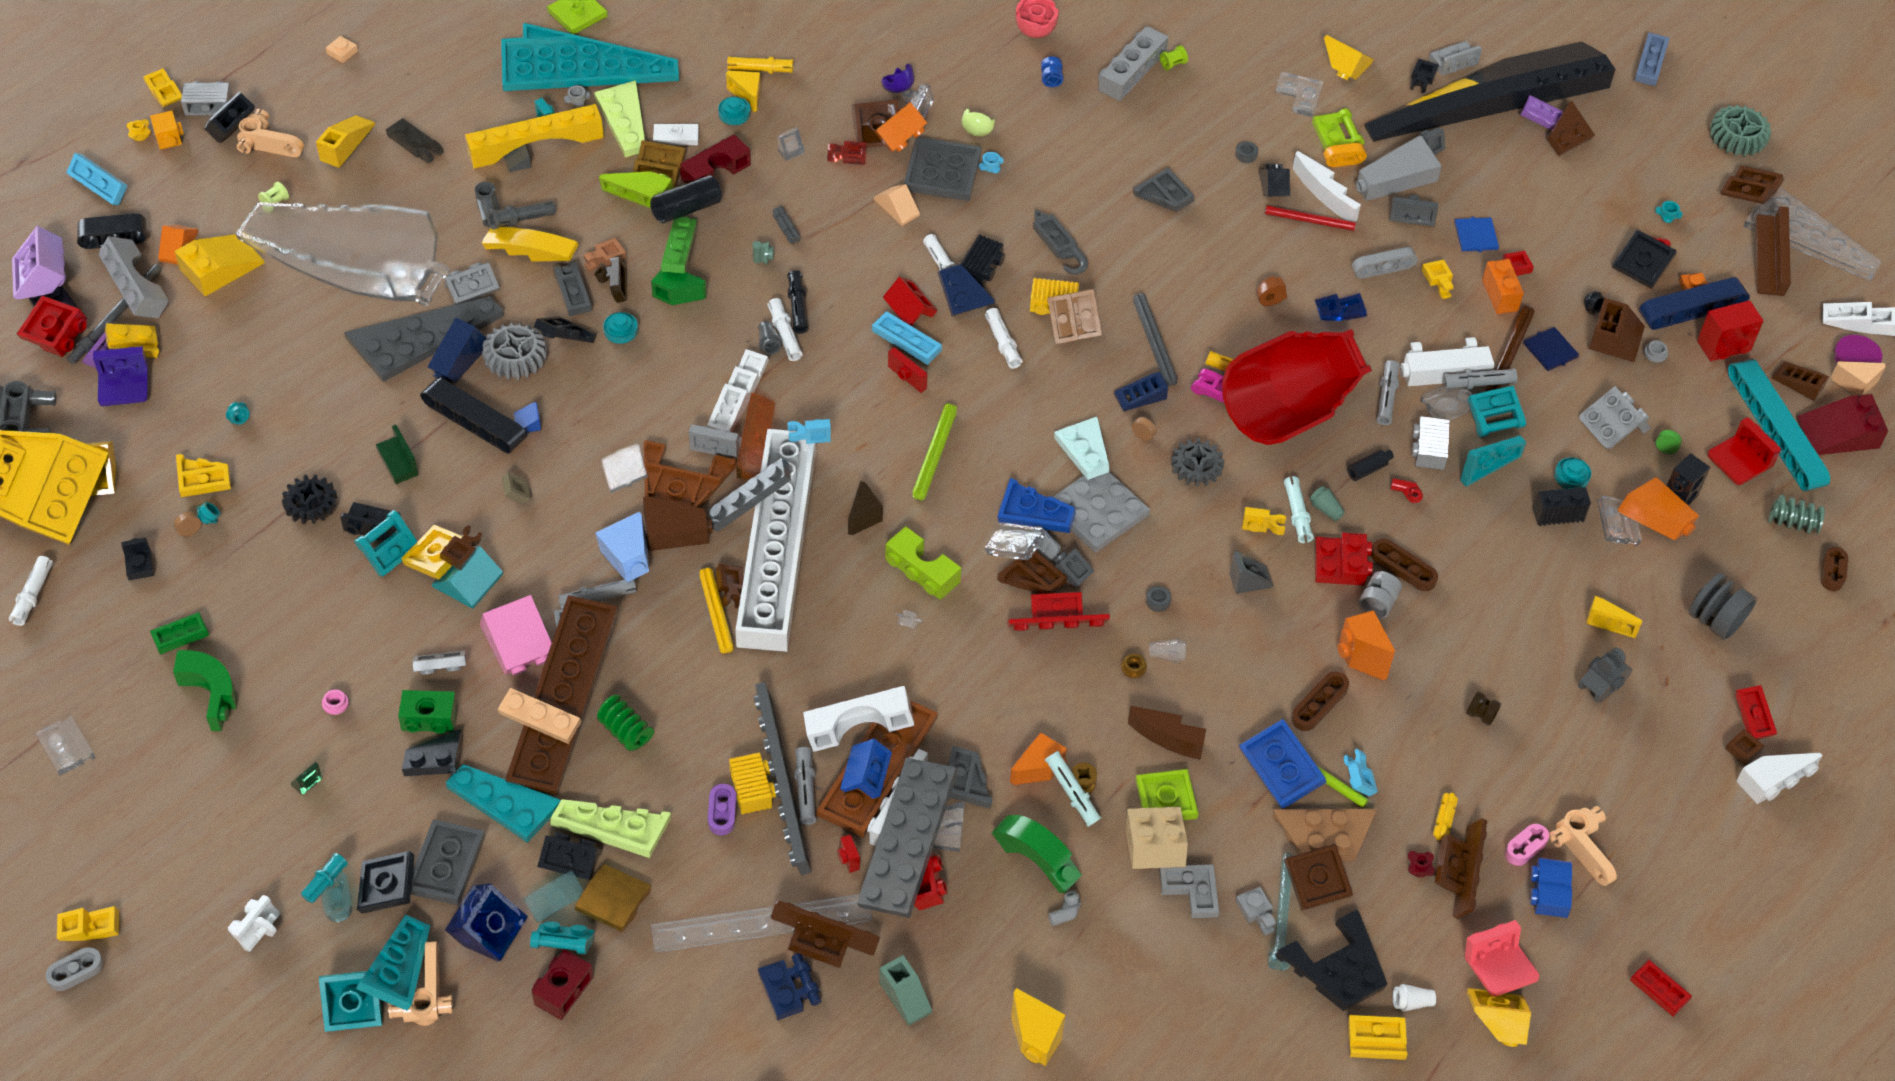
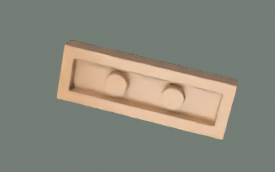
(539, 715)

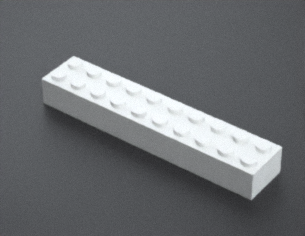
(776, 549)

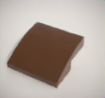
(1752, 185)

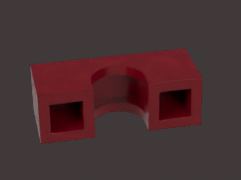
(727, 154)

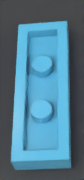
(96, 179)
(906, 338)

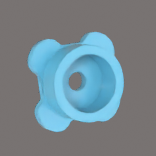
(991, 162)

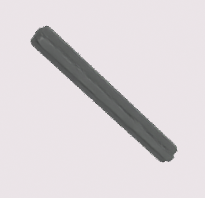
(1155, 339)

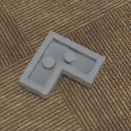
(1198, 883)

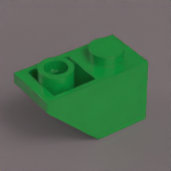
(678, 287)

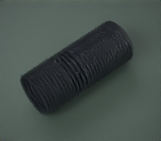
(686, 199)

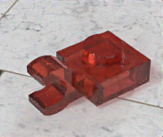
(851, 152)

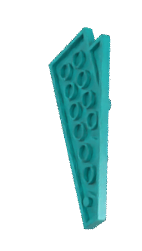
(564, 60)

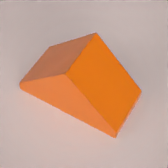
(173, 238)

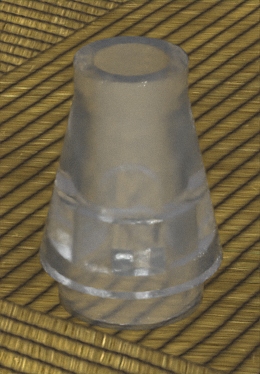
(1170, 650)

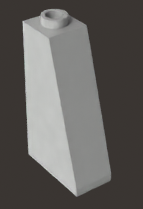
(1399, 170)

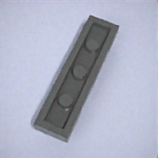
(750, 494)

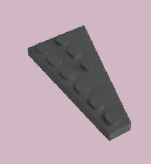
(409, 340)

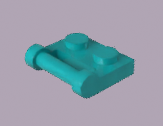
(1496, 403)
(389, 552)
(556, 936)

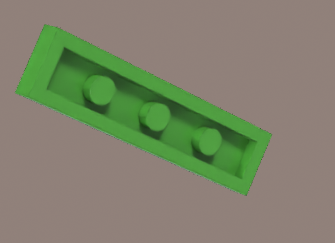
(679, 245)

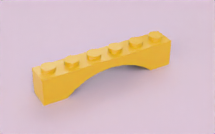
(492, 144)

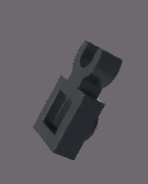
(1423, 74)

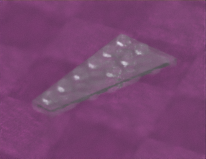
(1817, 236)

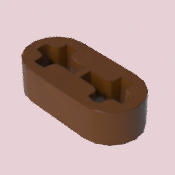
(1839, 569)

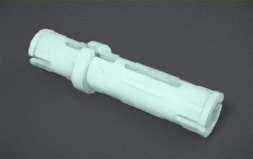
(1300, 517)
(1090, 815)

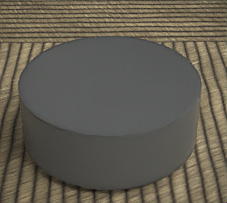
(1246, 152)
(1158, 598)

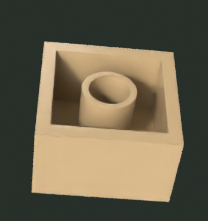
(1156, 837)

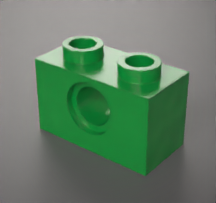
(417, 703)

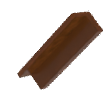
(1773, 253)

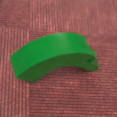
(205, 671)
(1040, 845)

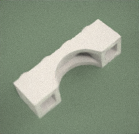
(828, 724)

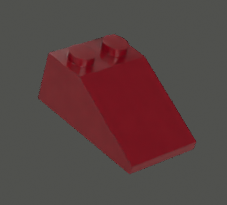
(1844, 425)

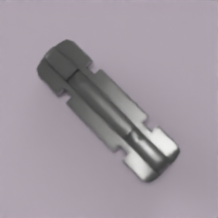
(786, 225)

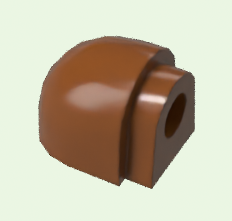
(1271, 291)

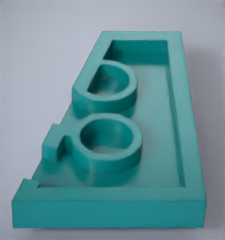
(1490, 458)

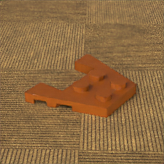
(680, 484)

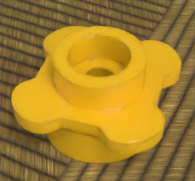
(138, 130)

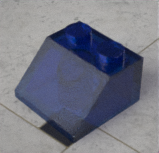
(486, 922)

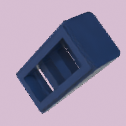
(1154, 383)

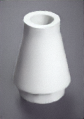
(1411, 997)

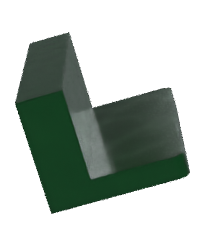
(397, 457)

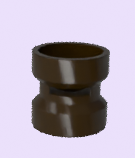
(1483, 708)

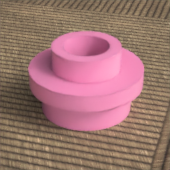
(335, 696)

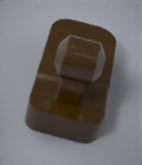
(618, 278)

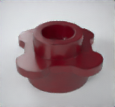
(1421, 870)

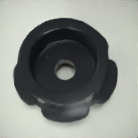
(1593, 301)

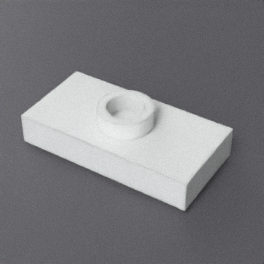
(676, 134)

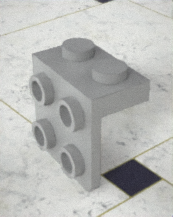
(1614, 418)

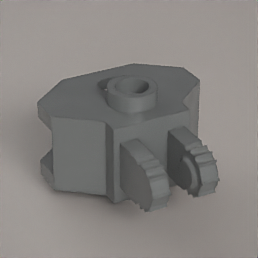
(1606, 674)

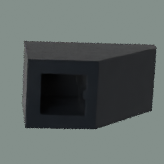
(1275, 180)

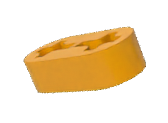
(1345, 155)

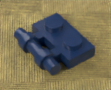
(781, 990)

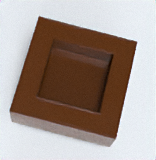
(1744, 747)

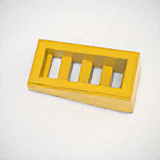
(1612, 618)

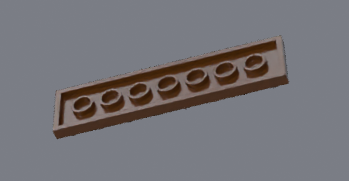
(564, 684)

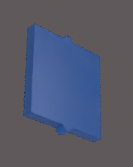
(1476, 234)

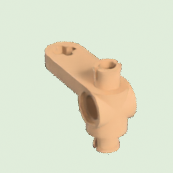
(254, 135)
(1581, 845)
(427, 995)

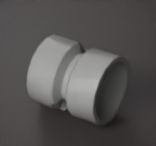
(1380, 594)

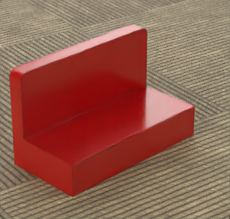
(908, 301)

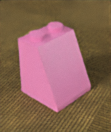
(516, 635)

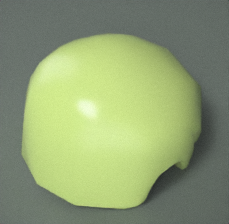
(977, 123)

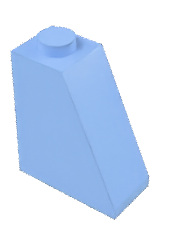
(626, 546)

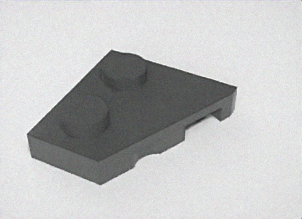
(1165, 190)
(970, 780)

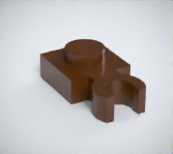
(460, 551)
(730, 581)

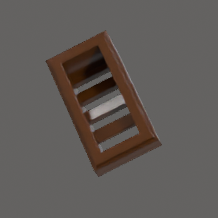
(1810, 387)

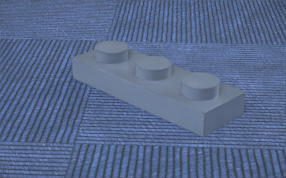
(1652, 59)

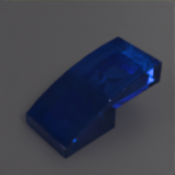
(1336, 309)

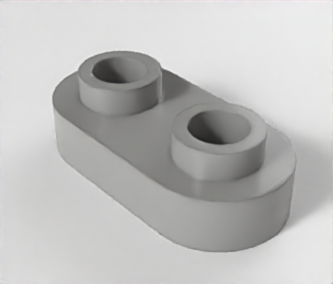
(74, 968)

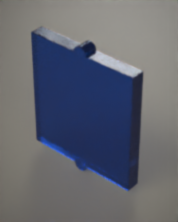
(1551, 349)

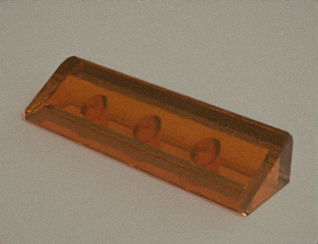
(752, 446)

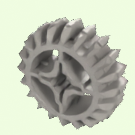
(514, 351)

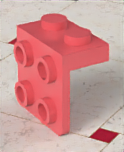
(1499, 959)

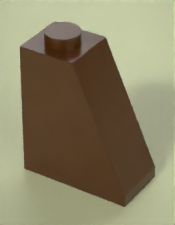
(674, 524)

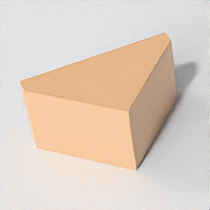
(898, 203)
(1857, 376)

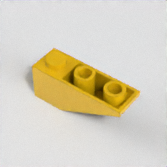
(342, 139)

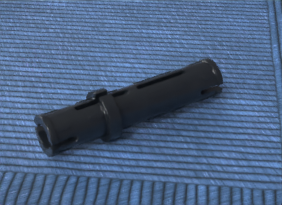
(796, 294)

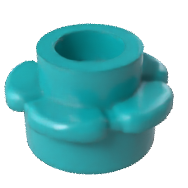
(237, 413)
(208, 513)

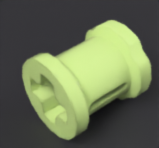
(278, 190)

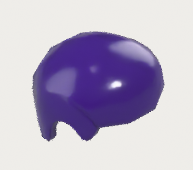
(899, 80)

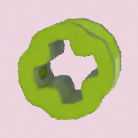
(1173, 58)

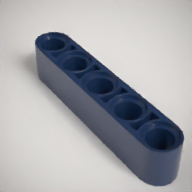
(1692, 303)

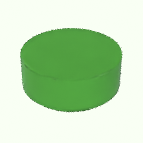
(1668, 442)

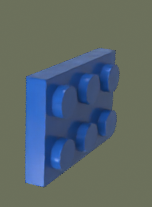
(1282, 764)

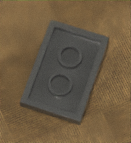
(446, 861)

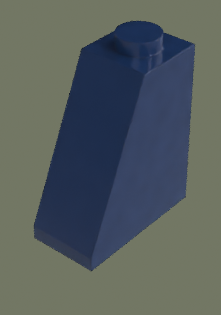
(457, 351)

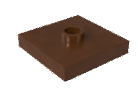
(1318, 877)

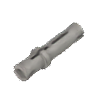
(1470, 379)
(1385, 412)
(601, 592)
(803, 759)

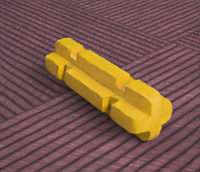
(1445, 815)

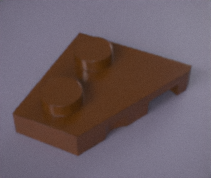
(1033, 575)

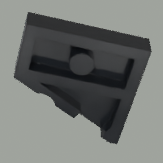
(563, 328)
(434, 756)

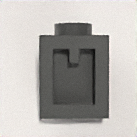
(1074, 567)

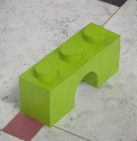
(934, 576)

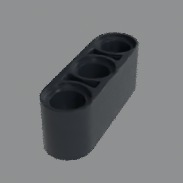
(94, 231)

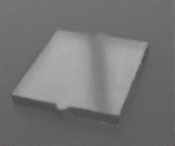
(624, 468)

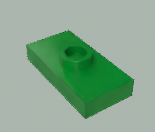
(179, 633)

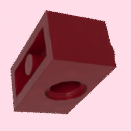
(560, 999)

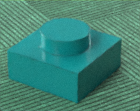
(543, 108)

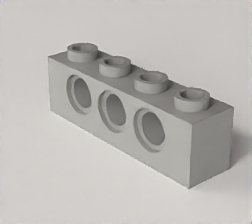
(1132, 63)

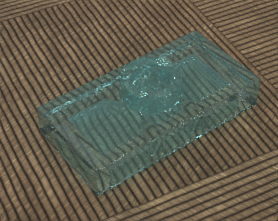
(553, 896)

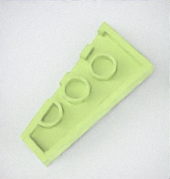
(623, 115)
(620, 828)

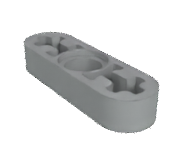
(1397, 260)

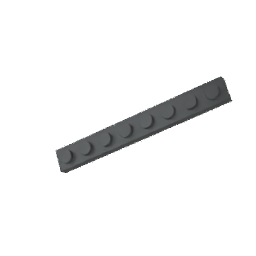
(783, 786)

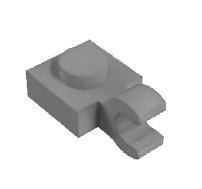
(1257, 907)

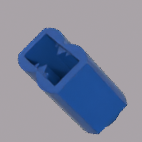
(1552, 887)

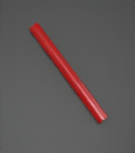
(1310, 218)

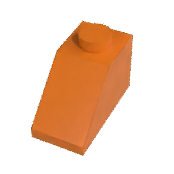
(1032, 766)

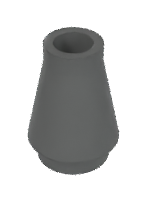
(769, 340)

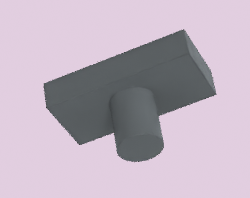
(1413, 211)

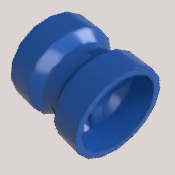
(1052, 71)

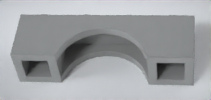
(141, 295)

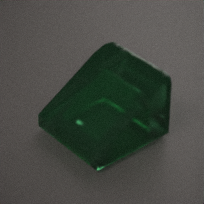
(307, 779)

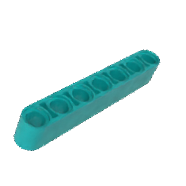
(1779, 424)

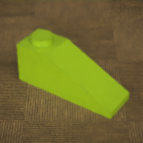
(636, 186)

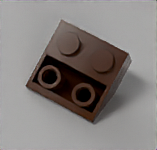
(1617, 331)

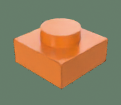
(1692, 280)

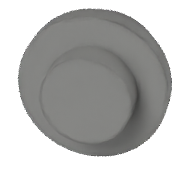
(1656, 351)

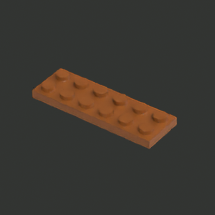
(855, 808)

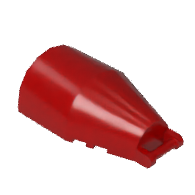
(1291, 383)

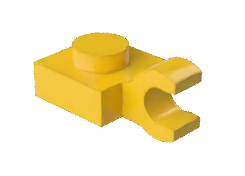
(1439, 274)
(1260, 519)

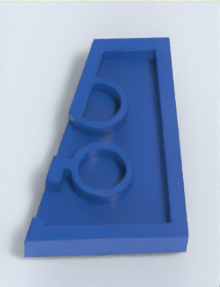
(1032, 509)

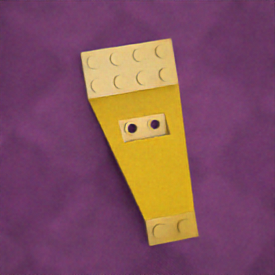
(47, 481)

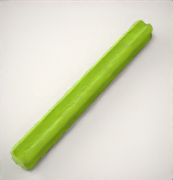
(934, 452)

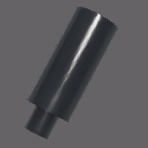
(1369, 464)

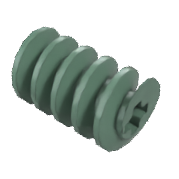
(1797, 514)

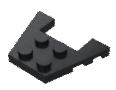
(1346, 974)

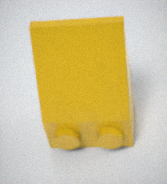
(216, 261)

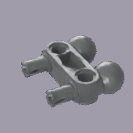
(16, 406)

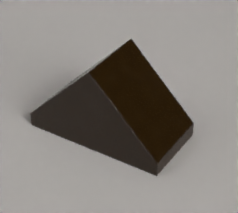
(865, 510)

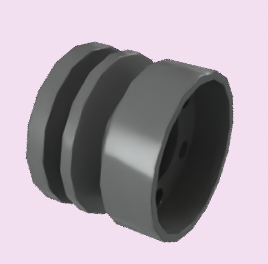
(1718, 602)

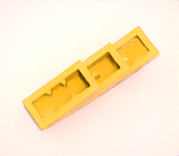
(535, 244)

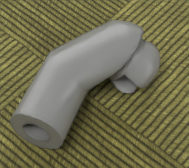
(1068, 911)

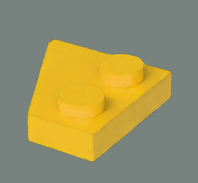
(201, 476)

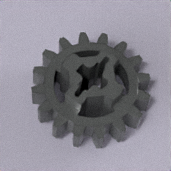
(1197, 462)

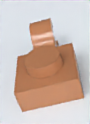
(603, 253)

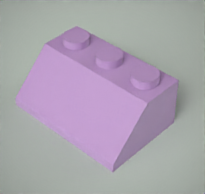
(38, 265)

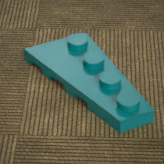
(509, 804)
(398, 965)

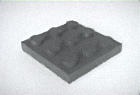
(942, 168)

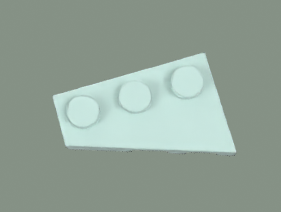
(1084, 447)

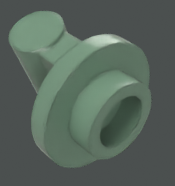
(762, 252)

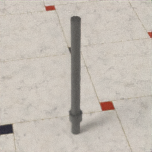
(86, 343)

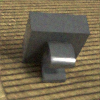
(1434, 139)

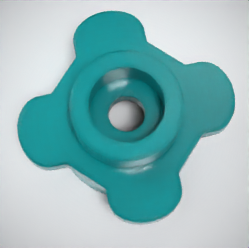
(1669, 211)

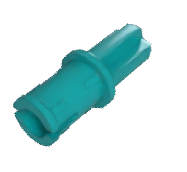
(324, 878)

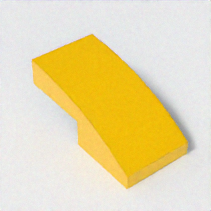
(162, 87)
(85, 925)

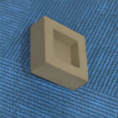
(516, 488)

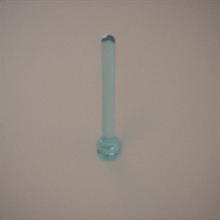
(1282, 918)

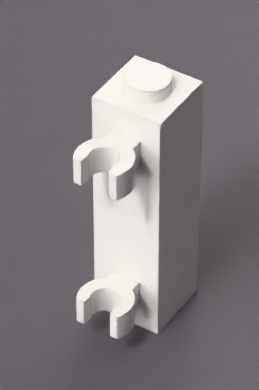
(1430, 366)

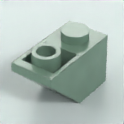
(904, 990)

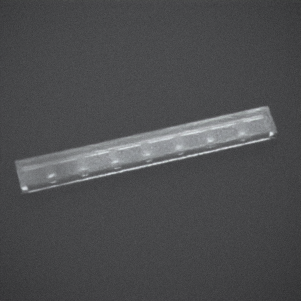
(748, 924)

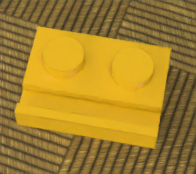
(127, 336)
(1377, 1037)

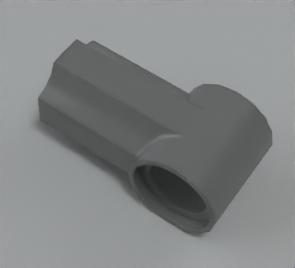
(486, 199)

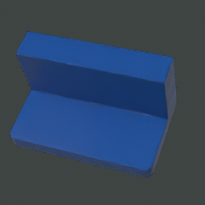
(866, 768)

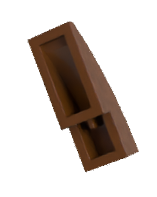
(1167, 731)

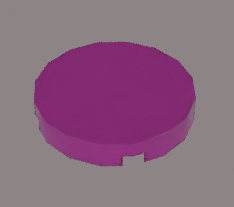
(1857, 349)

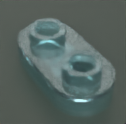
(337, 897)

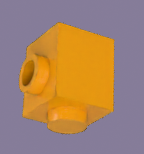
(166, 130)

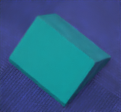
(472, 581)
(345, 1005)

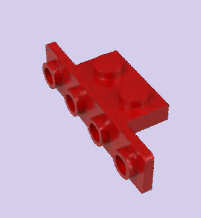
(1055, 610)

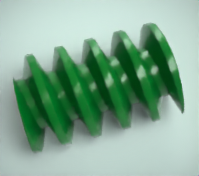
(624, 723)

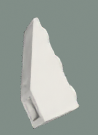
(1771, 774)

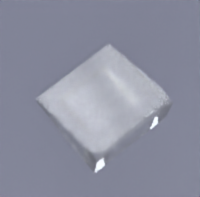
(790, 144)

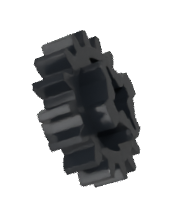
(311, 497)

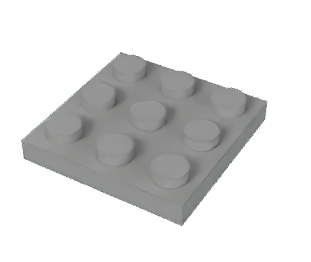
(1102, 509)

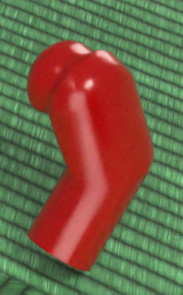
(1408, 488)

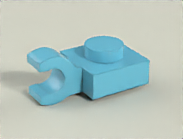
(814, 431)
(1360, 776)

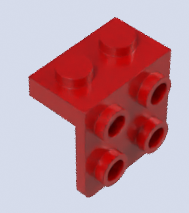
(1745, 453)

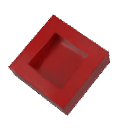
(1520, 262)
(848, 854)

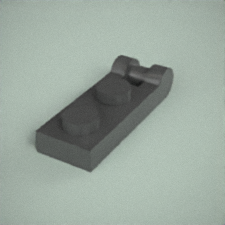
(572, 288)

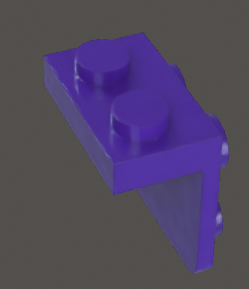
(121, 376)

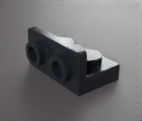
(364, 518)
(564, 856)

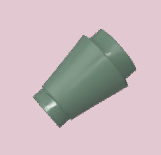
(1326, 502)

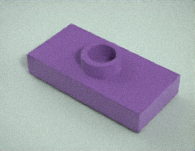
(1541, 112)

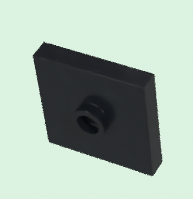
(1644, 259)
(385, 882)

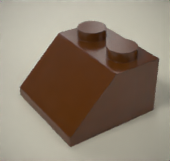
(869, 117)

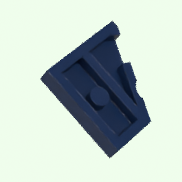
(963, 291)

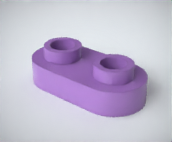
(722, 811)

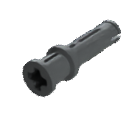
(512, 215)

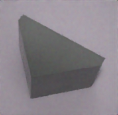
(1249, 574)

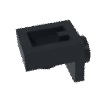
(138, 558)

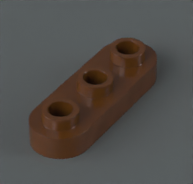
(1397, 557)
(1320, 693)

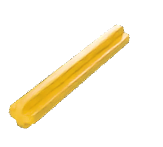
(716, 610)

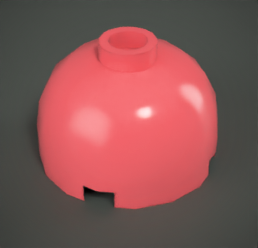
(1036, 17)

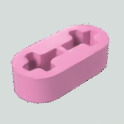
(1530, 848)

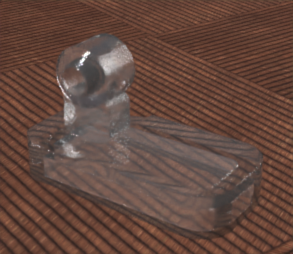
(920, 99)

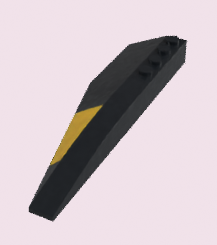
(1501, 88)

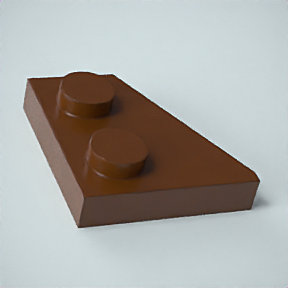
(1569, 130)

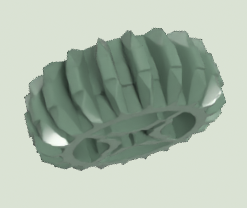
(1740, 130)

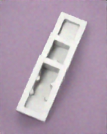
(1321, 184)
(1860, 317)
(737, 392)

